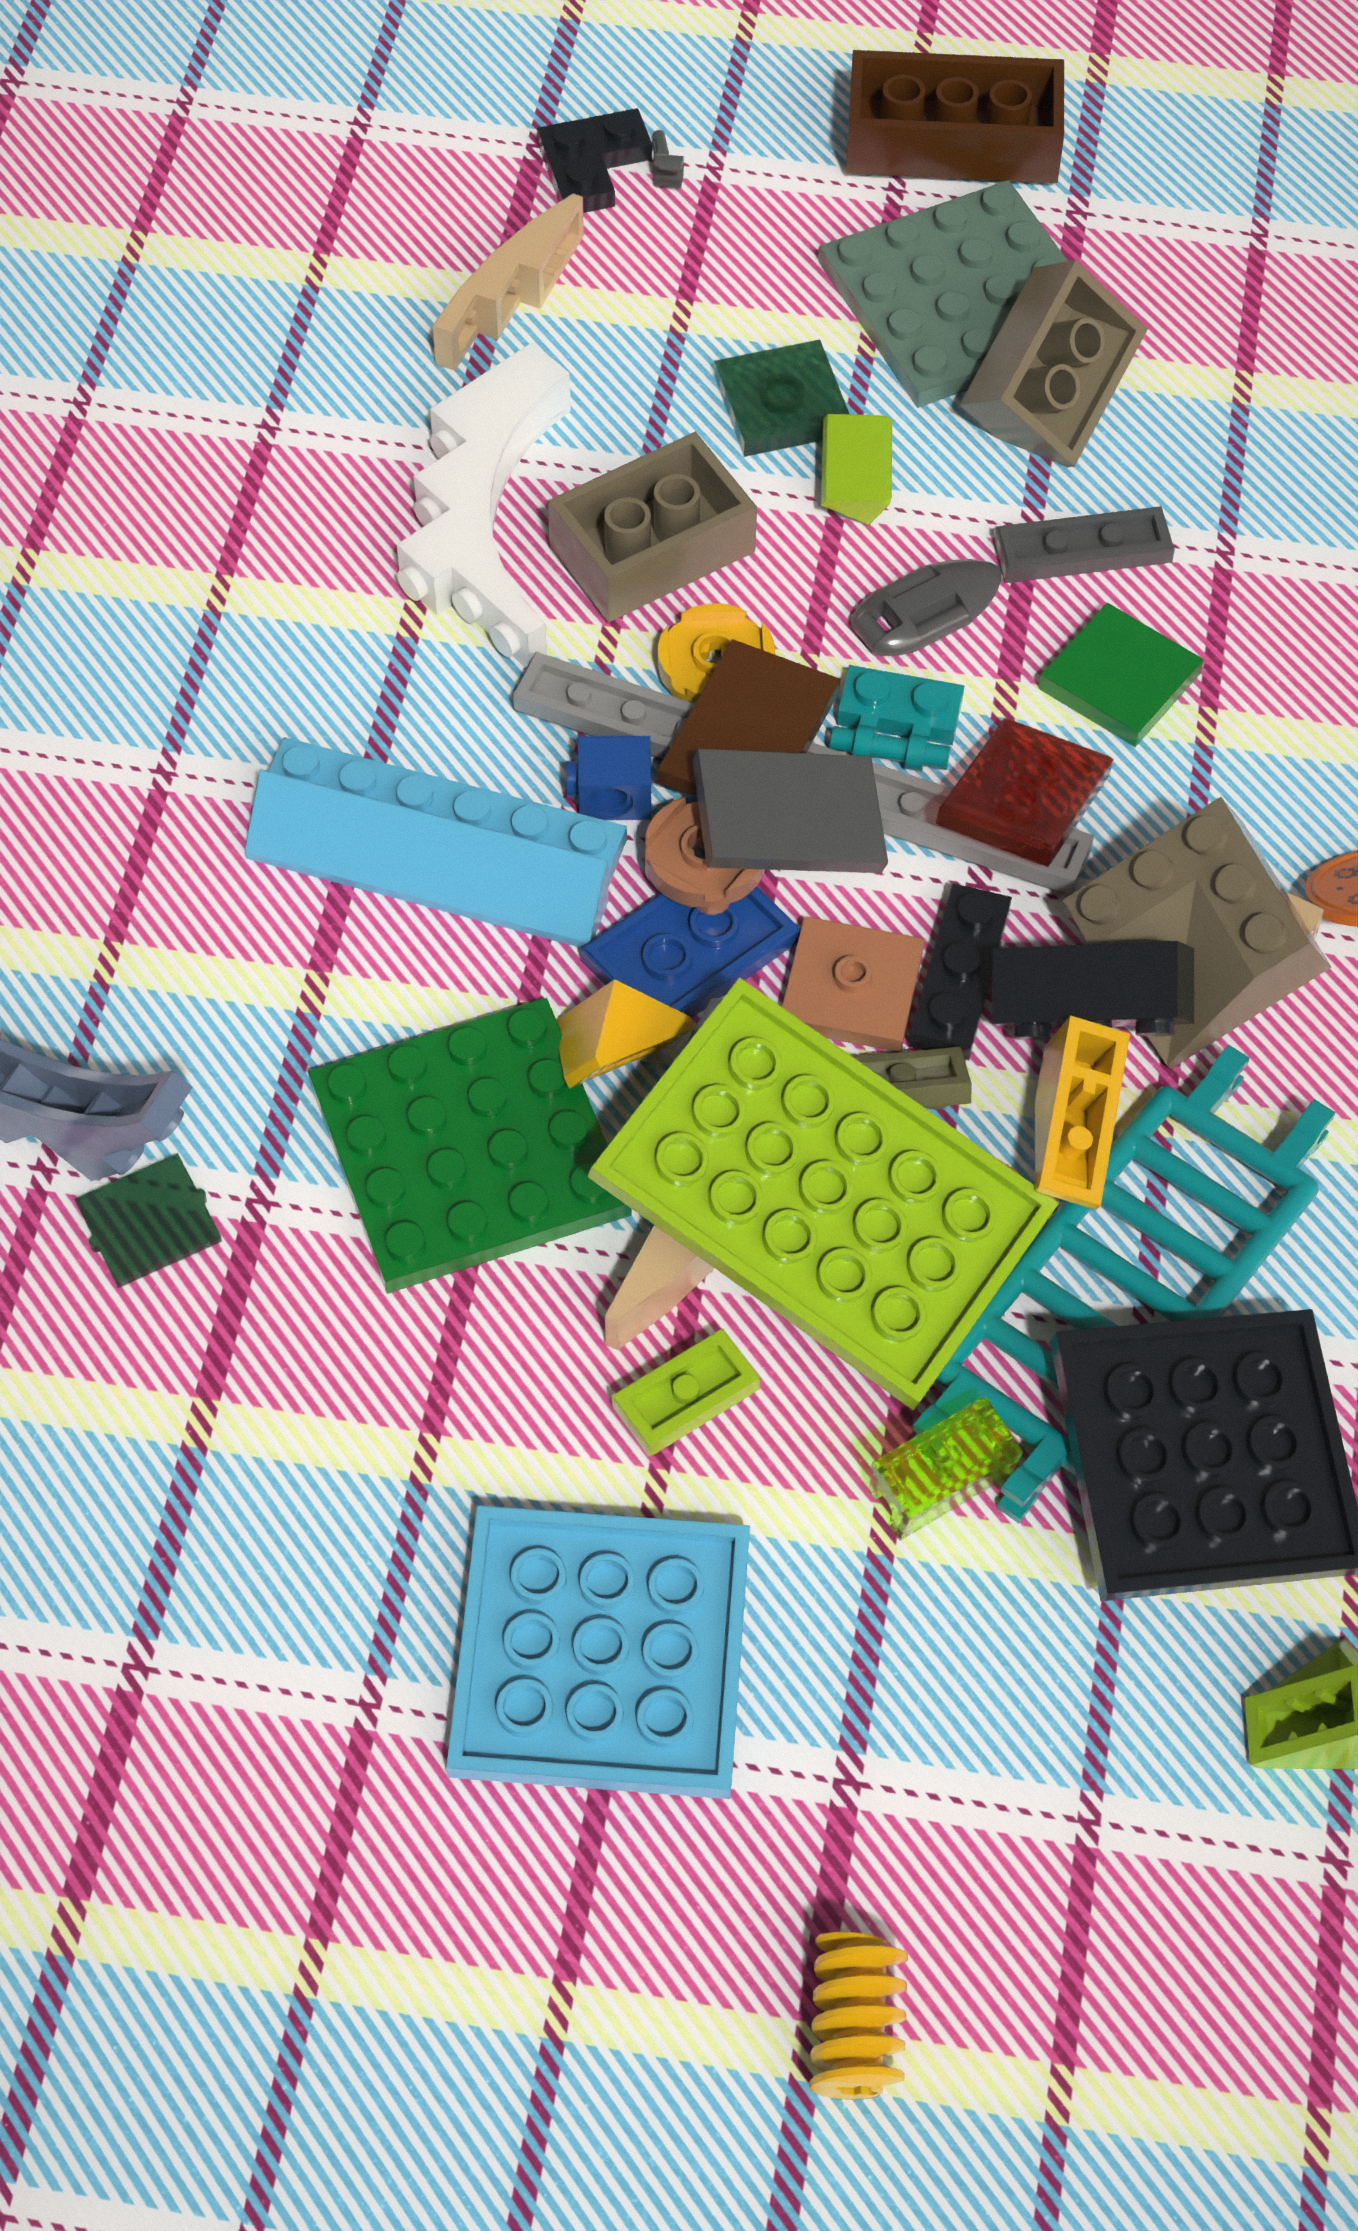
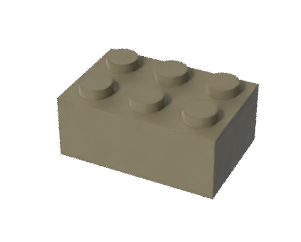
(652, 526)

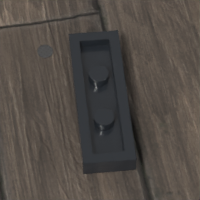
(960, 970)

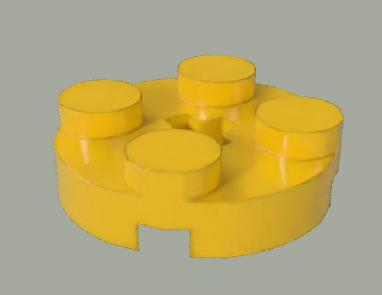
(689, 643)

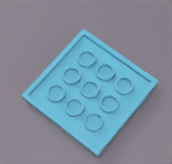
(600, 1652)

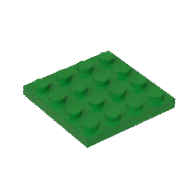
(465, 1145)

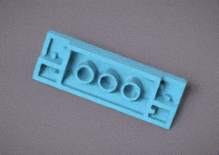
(434, 842)

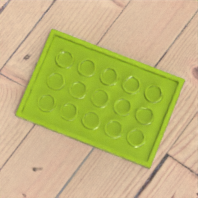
(824, 1192)

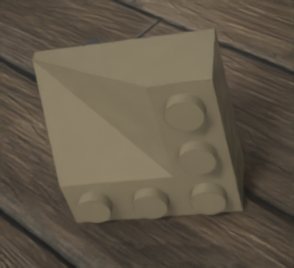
(1221, 897)

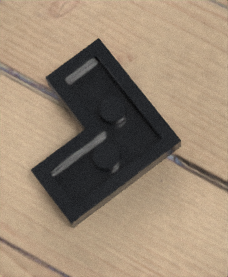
(584, 149)

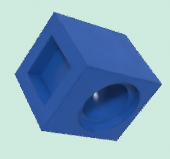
(612, 777)

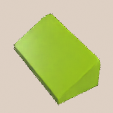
(857, 465)

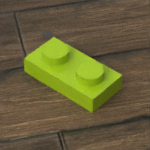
(686, 1392)

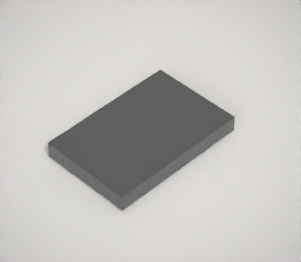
(789, 811)

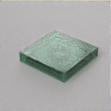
(779, 396)

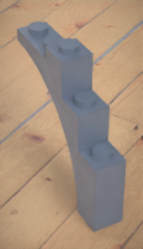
(86, 1114)

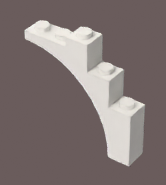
(479, 442)

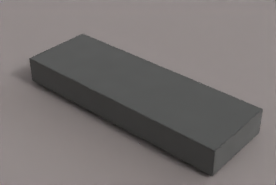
(1083, 544)

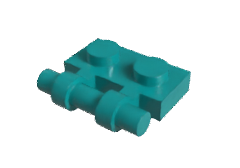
(900, 707)

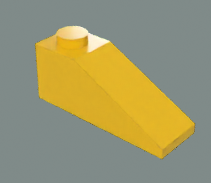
(1078, 1110)

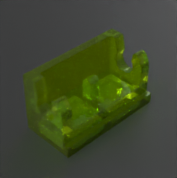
(944, 1467)

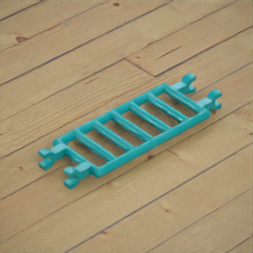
(1061, 1231)

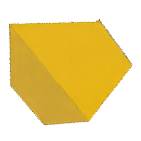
(614, 1030)

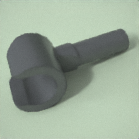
(668, 168)

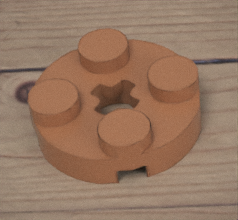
(682, 875)

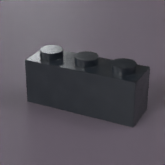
(1102, 983)

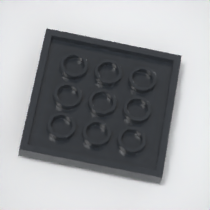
(1207, 1454)

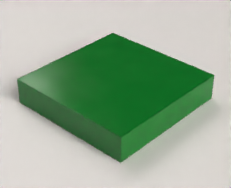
(1121, 674)

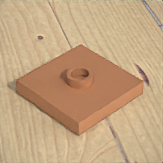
(854, 982)

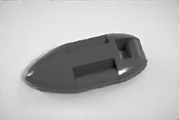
(926, 605)

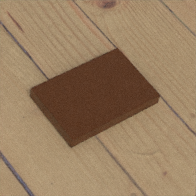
(751, 706)

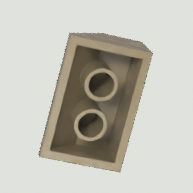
(1054, 363)

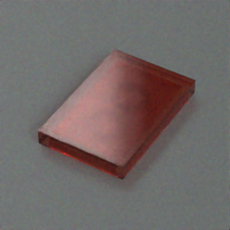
(1025, 792)

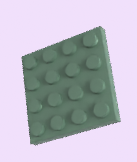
(940, 284)

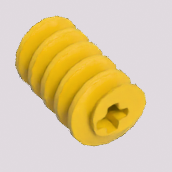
(855, 2016)

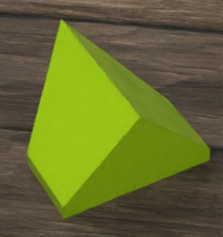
(1308, 1715)

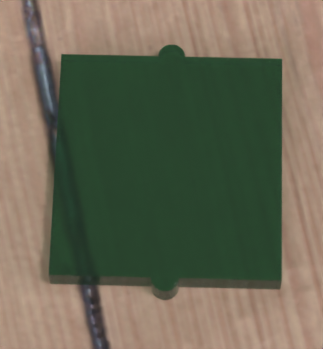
(148, 1220)

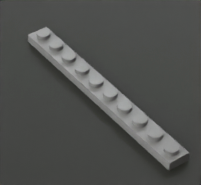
(907, 803)

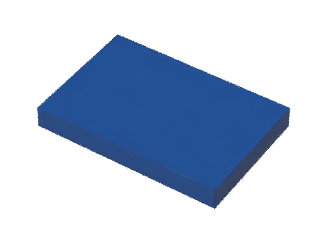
(690, 955)

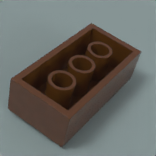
(955, 116)

